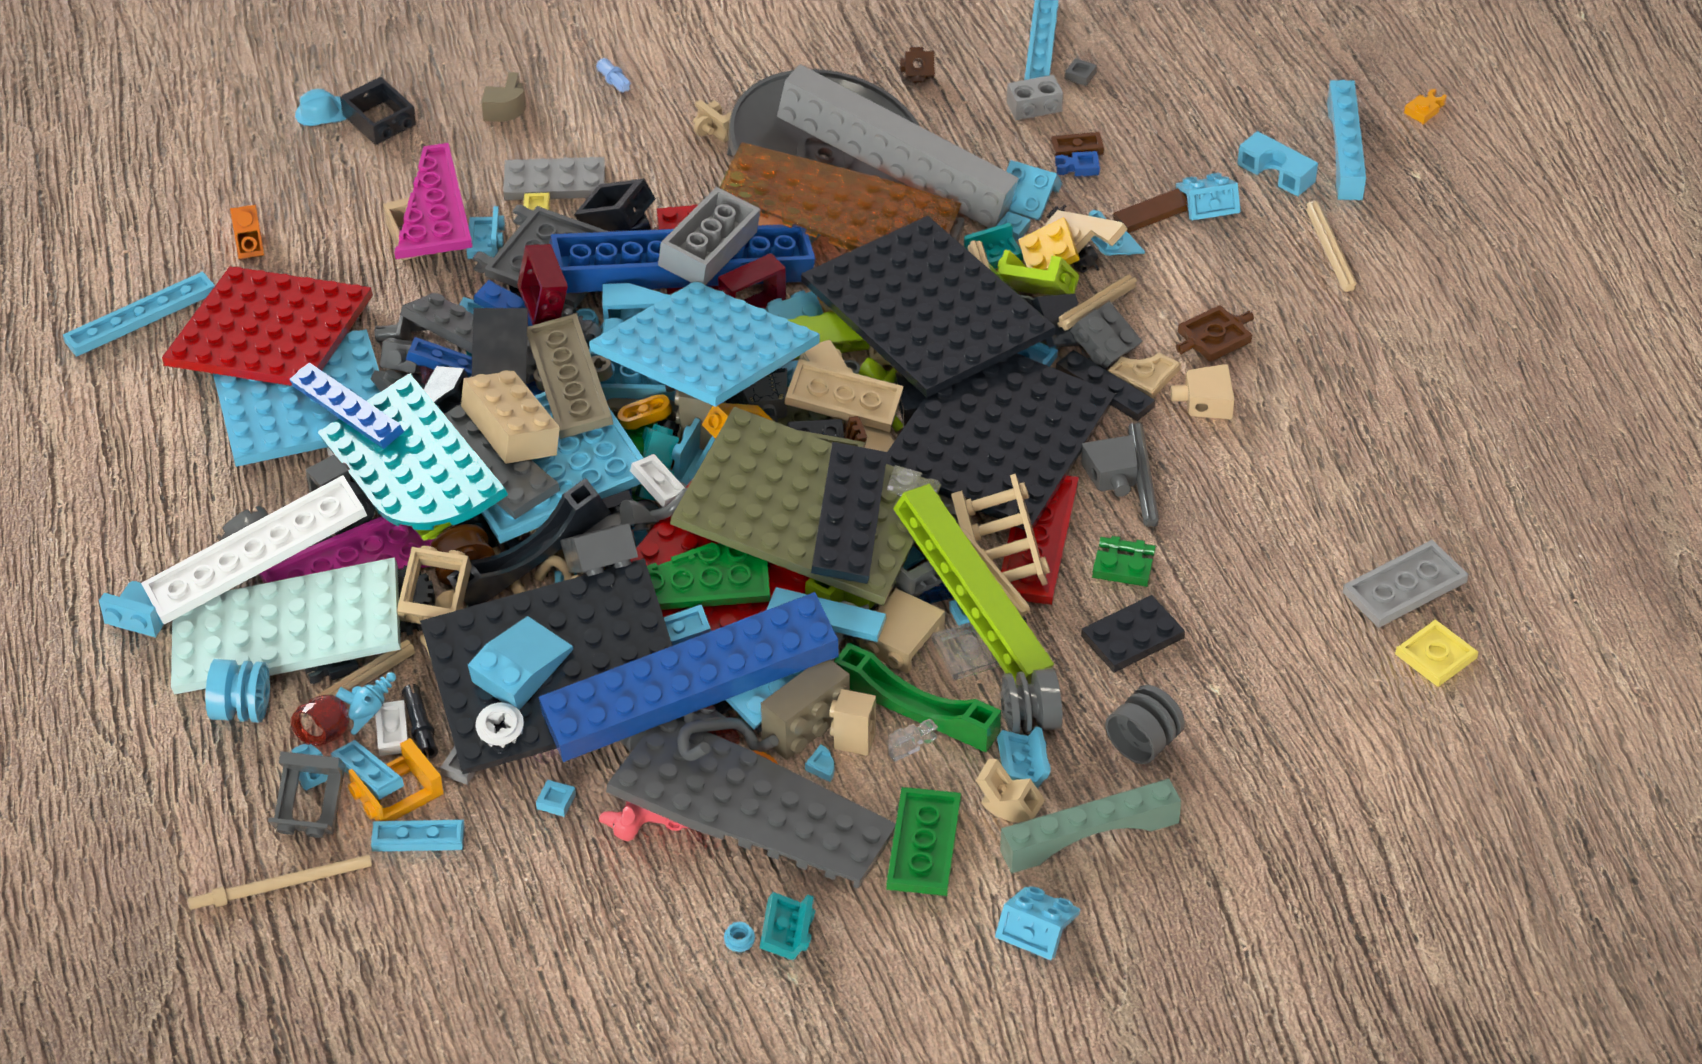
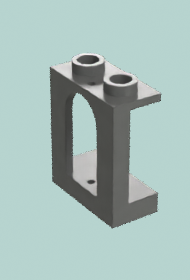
(292, 766)

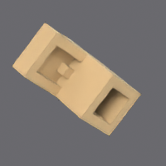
(1007, 797)

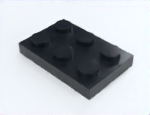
(1132, 633)

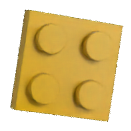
(1046, 242)

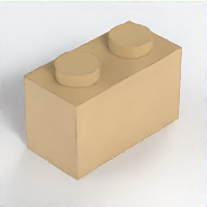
(853, 722)

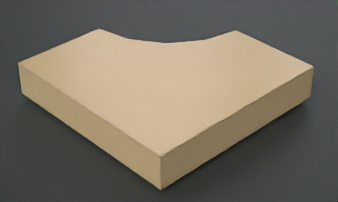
(1146, 374)

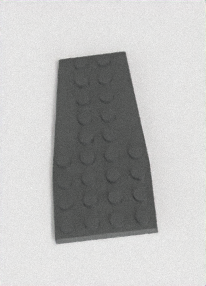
(752, 801)

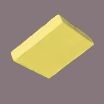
(1436, 653)

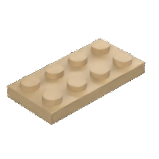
(843, 394)

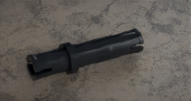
(421, 729)

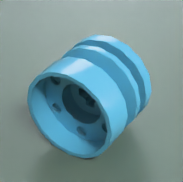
(237, 690)

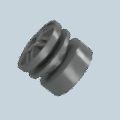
(1031, 701)
(1145, 724)

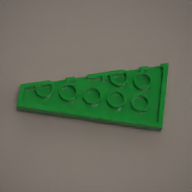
(710, 578)

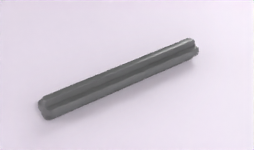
(1144, 477)

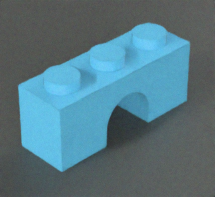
(1264, 153)

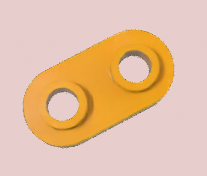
(645, 411)

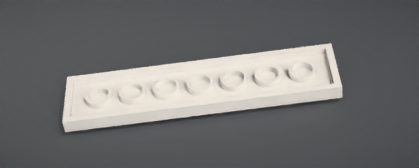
(253, 549)

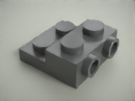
(1105, 335)

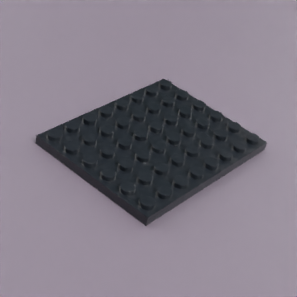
(927, 305)
(1002, 424)
(603, 616)

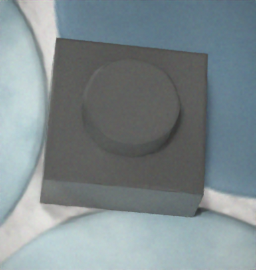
(1080, 72)

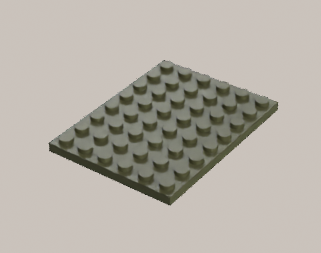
(765, 498)

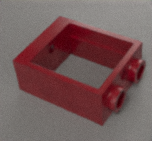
(763, 269)
(544, 286)

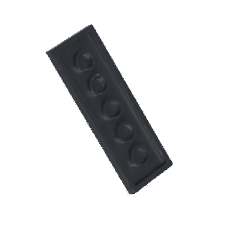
(849, 513)

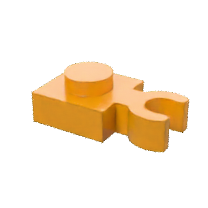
(1425, 108)

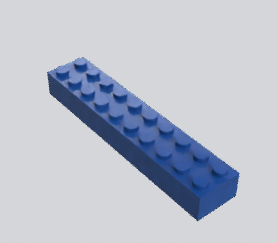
(633, 257)
(689, 676)

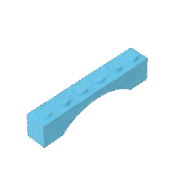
(1348, 143)

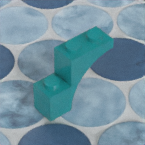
(661, 442)

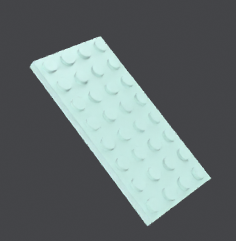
(291, 623)

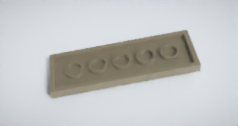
(568, 376)

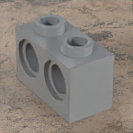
(1034, 97)

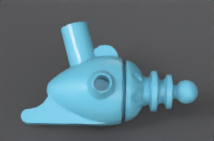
(365, 700)

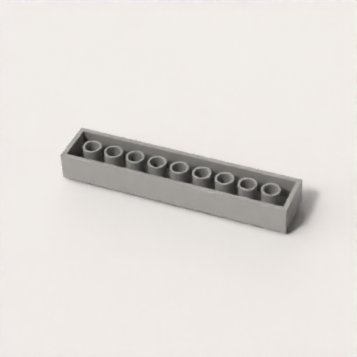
(896, 146)

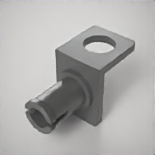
(401, 330)

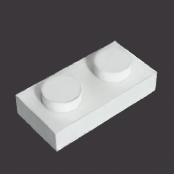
(656, 479)
(391, 727)

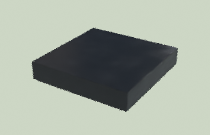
(1051, 308)

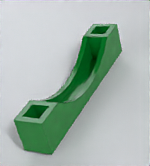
(964, 720)

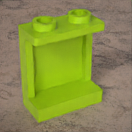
(1057, 280)

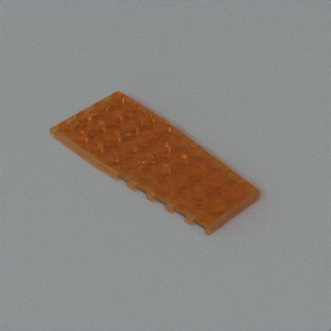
(830, 199)

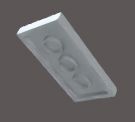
(558, 177)
(1405, 583)

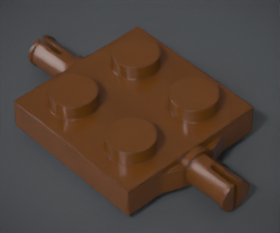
(1215, 333)

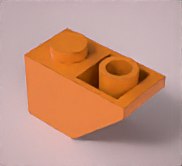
(247, 231)

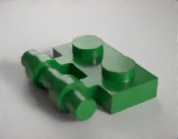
(1123, 567)

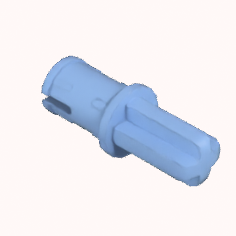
(613, 75)

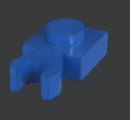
(1080, 163)

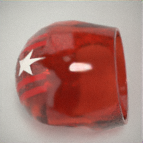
(328, 714)

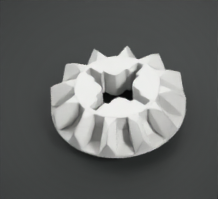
(495, 714)

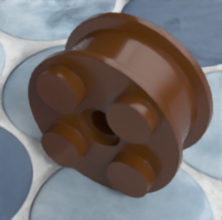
(464, 538)

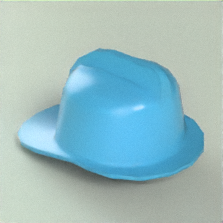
(319, 108)

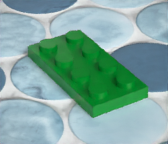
(924, 841)

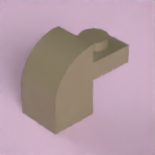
(505, 102)

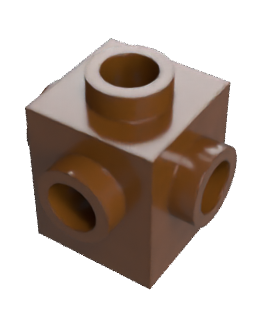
(927, 62)

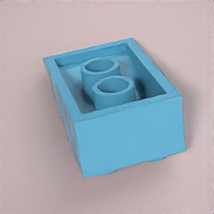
(627, 300)
(518, 662)

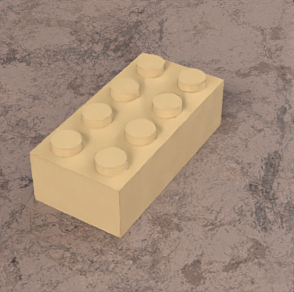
(510, 416)

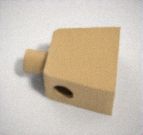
(1206, 392)

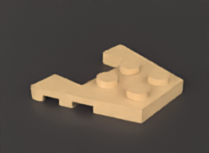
(1086, 227)

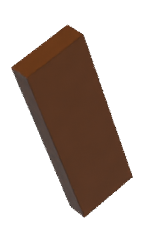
(1152, 210)

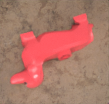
(627, 823)

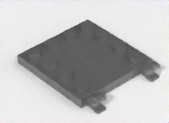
(534, 230)

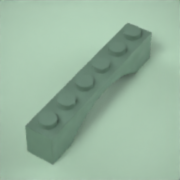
(1037, 839)

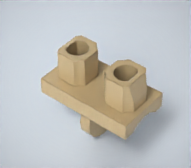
(710, 120)

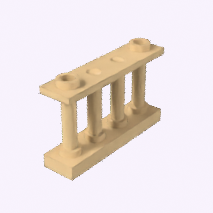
(967, 508)

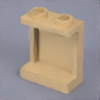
(905, 630)

